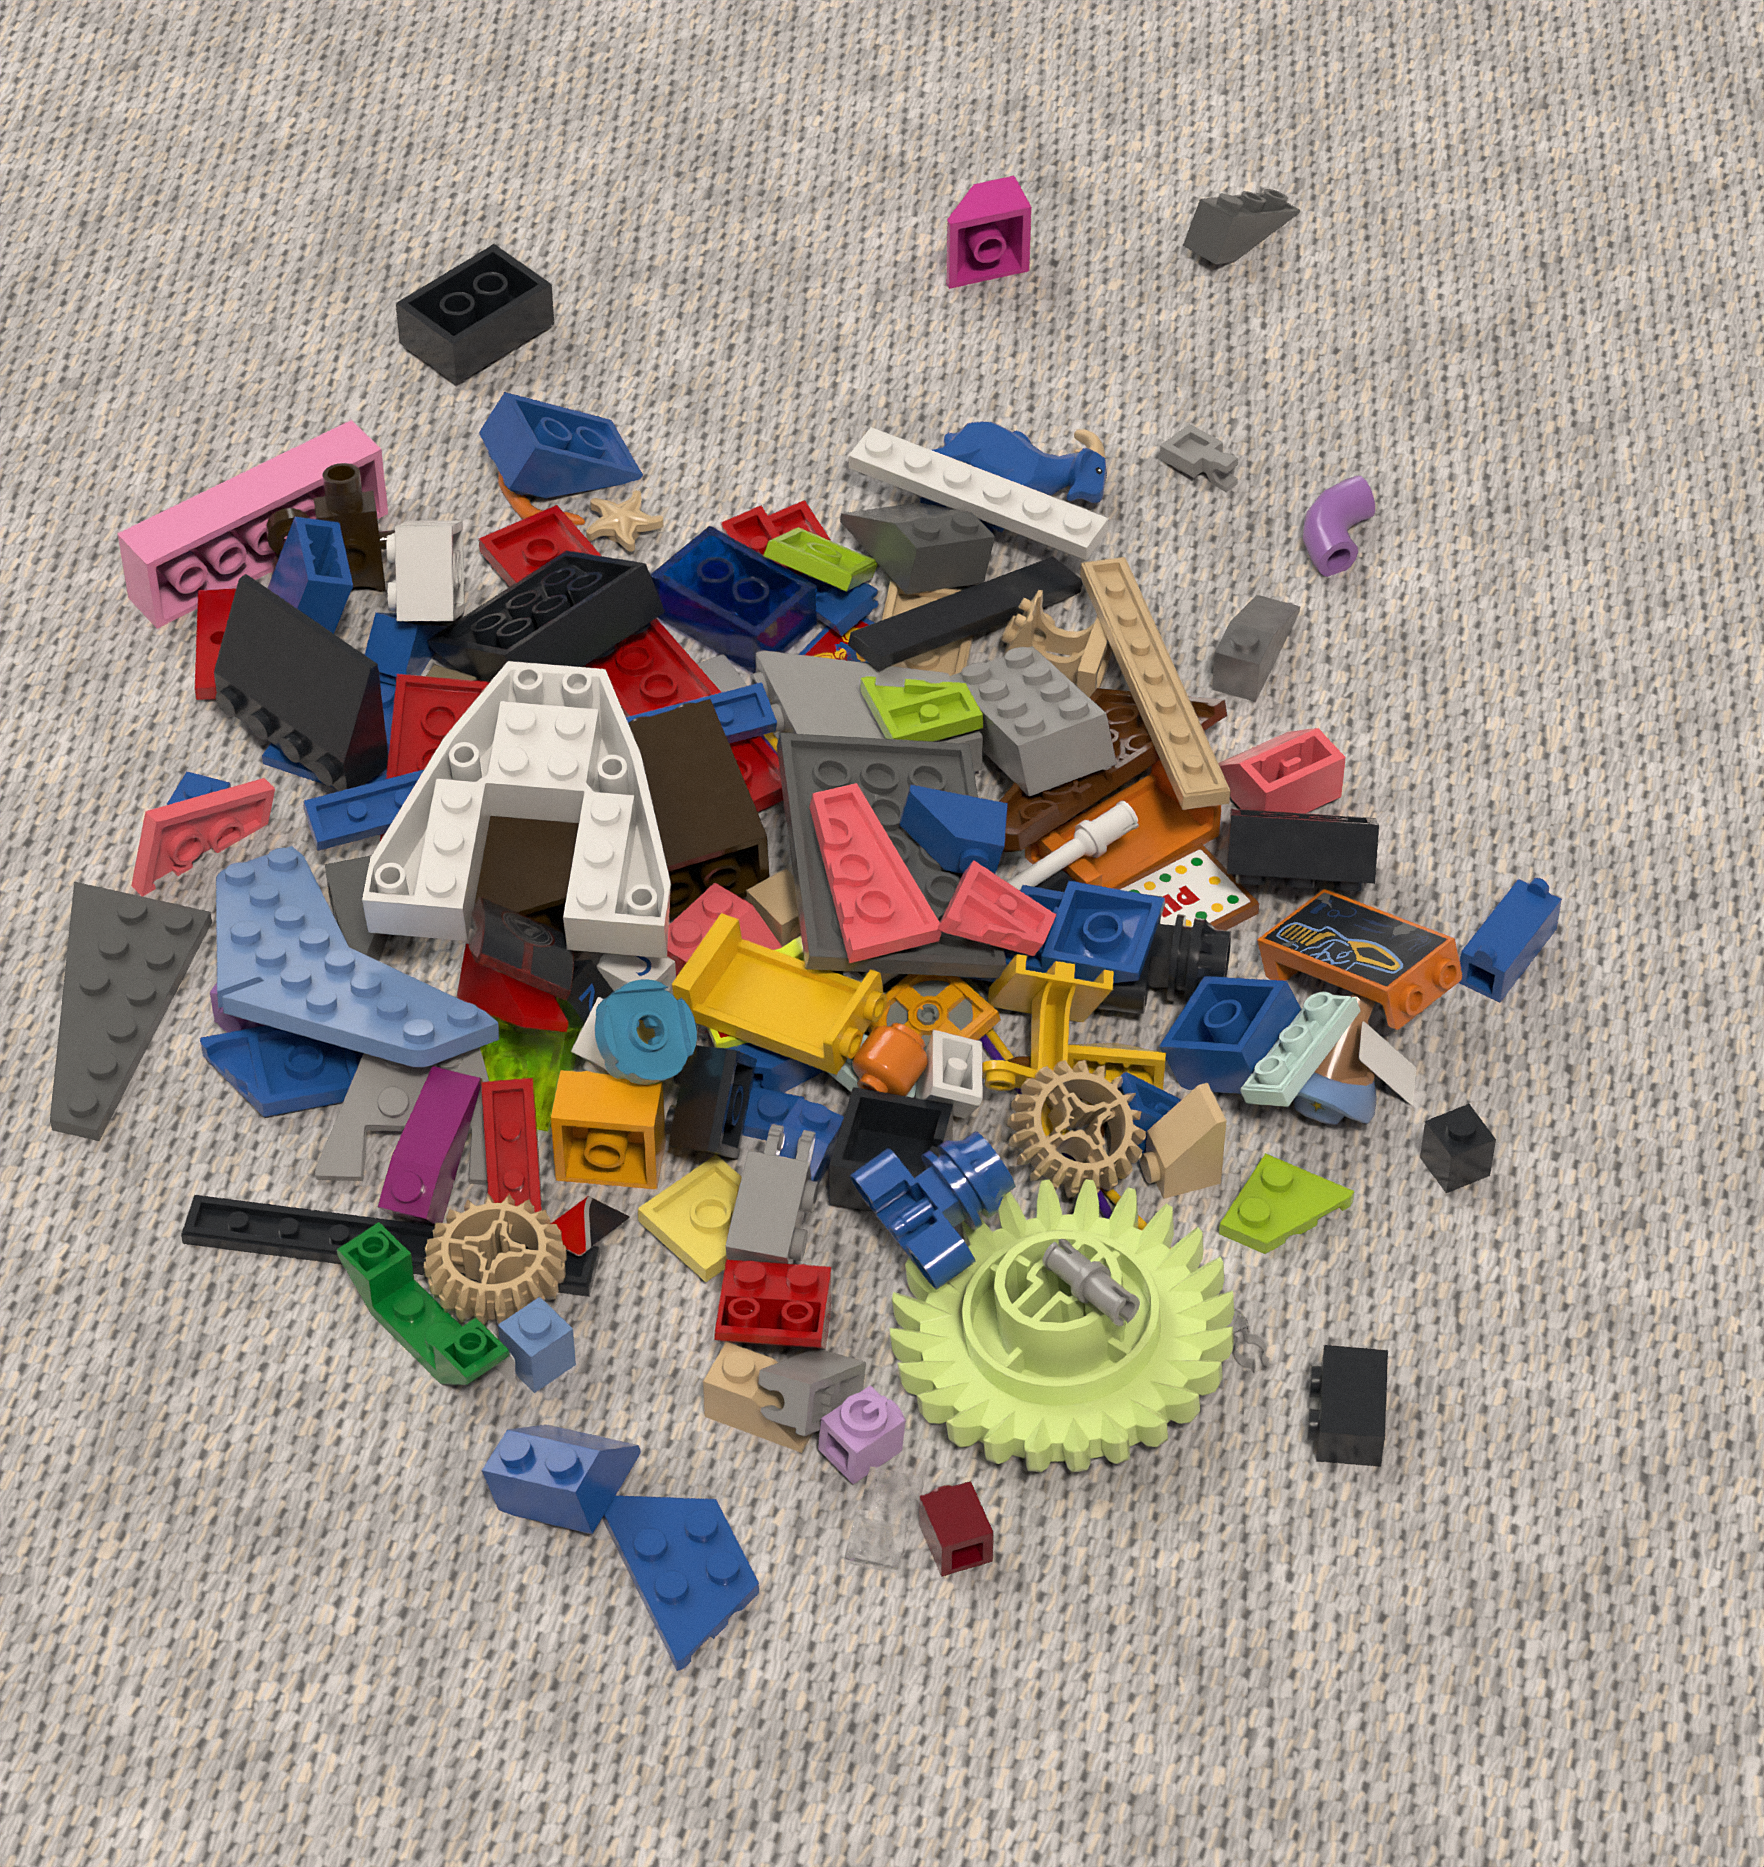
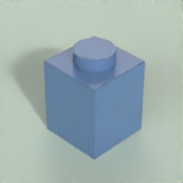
(539, 1344)

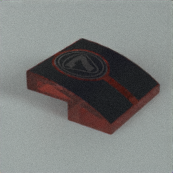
(522, 948)

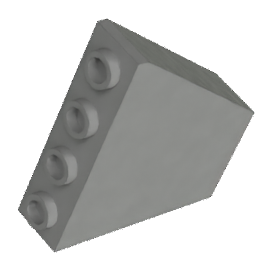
(827, 699)

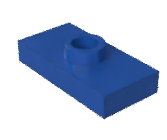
(839, 607)

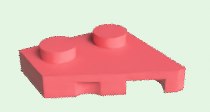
(996, 913)

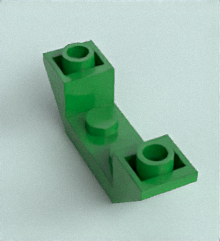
(386, 1283)

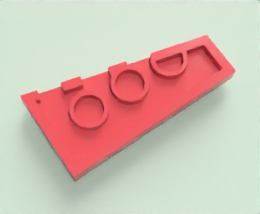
(869, 882)

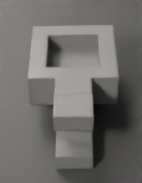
(1197, 451)

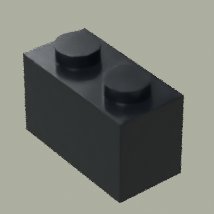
(1351, 1405)

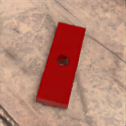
(212, 619)

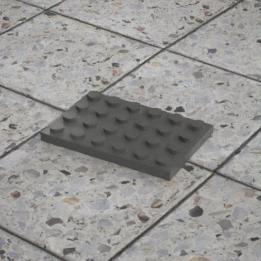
(884, 775)

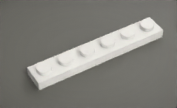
(979, 492)

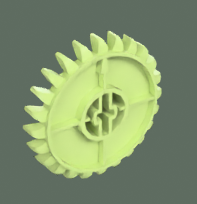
(1052, 1378)

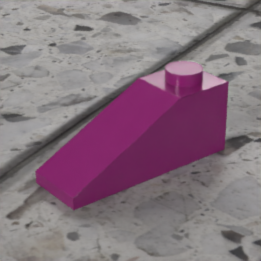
(430, 1148)

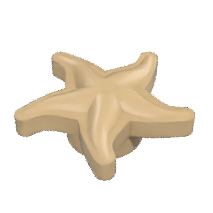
(622, 521)

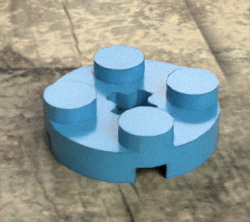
(618, 1039)

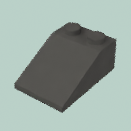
(924, 544)

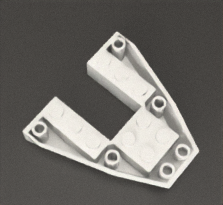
(538, 749)

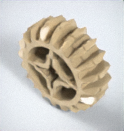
(1061, 1093)
(484, 1249)

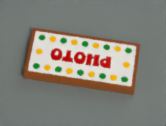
(1198, 888)

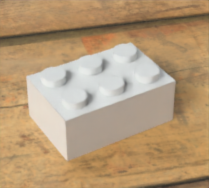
(427, 570)

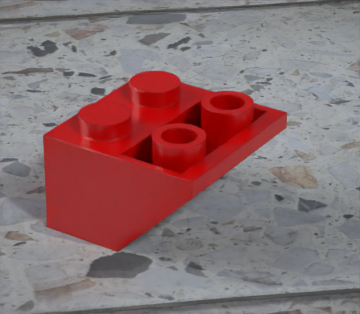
(774, 1304)

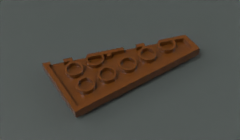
(1134, 751)

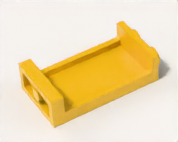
(776, 999)

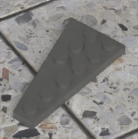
(117, 986)

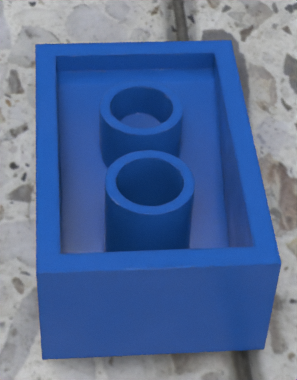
(555, 448)

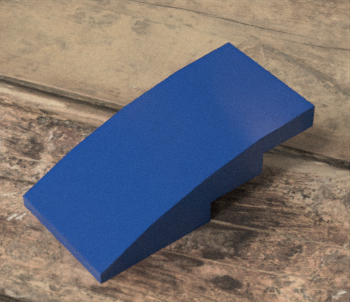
(1094, 930)

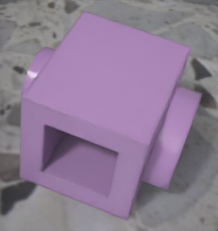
(862, 1433)

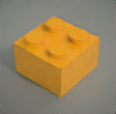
(607, 1130)

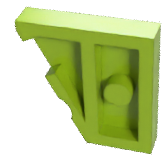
(1280, 1203)

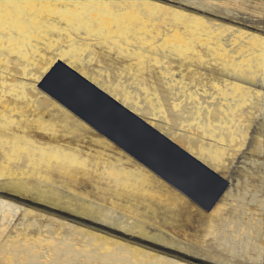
(962, 613)

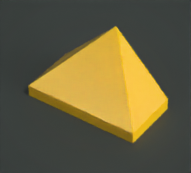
(1120, 1058)

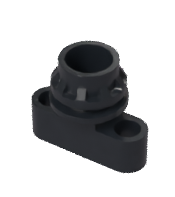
(1175, 961)

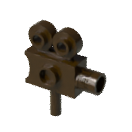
(358, 523)

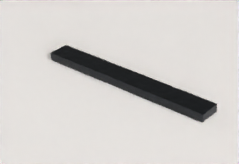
(319, 1234)

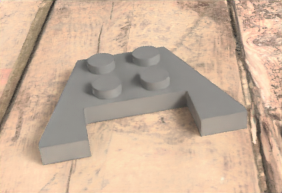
(382, 1101)

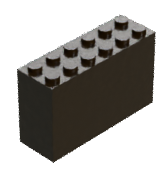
(700, 812)

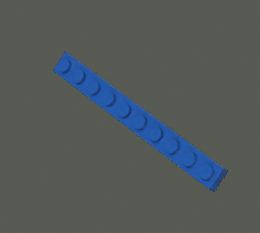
(372, 807)

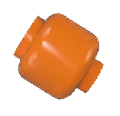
(890, 1060)

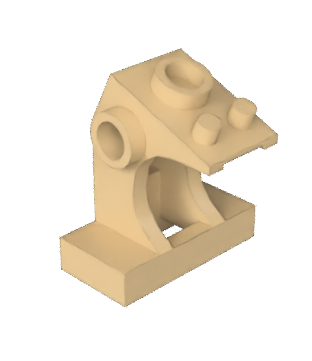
(1087, 648)

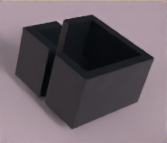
(882, 1122)

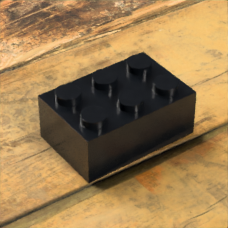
(475, 313)
(1302, 848)

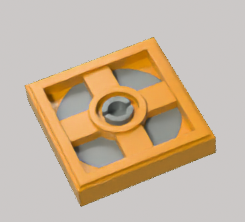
(938, 1004)

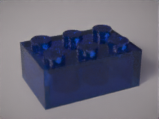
(734, 598)

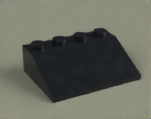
(554, 616)
(301, 688)

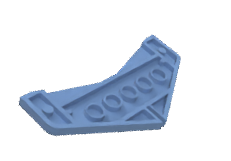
(294, 972)

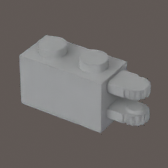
(773, 1202)

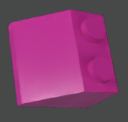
(989, 233)

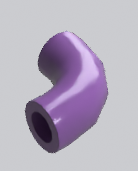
(1329, 521)

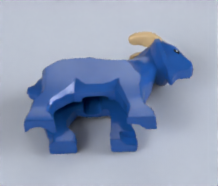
(1016, 459)

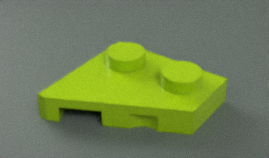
(922, 709)

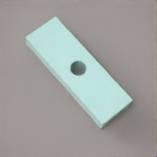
(1300, 1049)

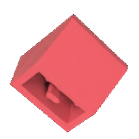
(1286, 773)

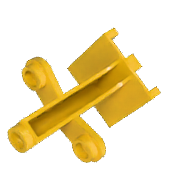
(1052, 1002)

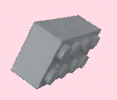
(1037, 721)

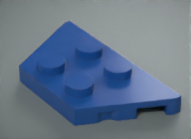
(281, 1069)
(682, 1567)

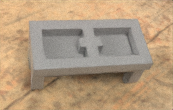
(811, 1387)

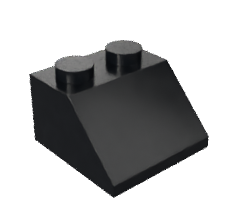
(711, 1101)

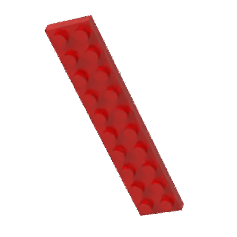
(645, 668)

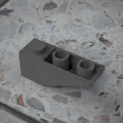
(1234, 224)

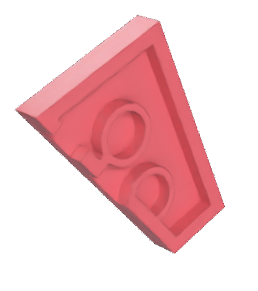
(184, 830)

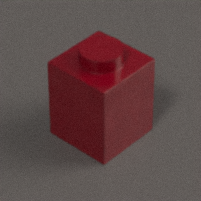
(956, 1528)

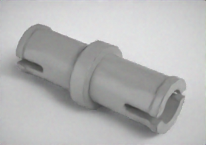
(1091, 1282)

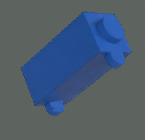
(1510, 939)

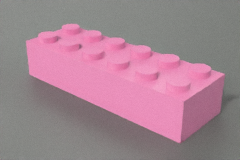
(223, 530)

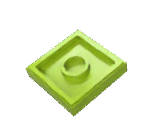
(821, 559)

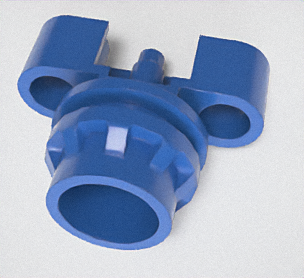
(928, 1207)

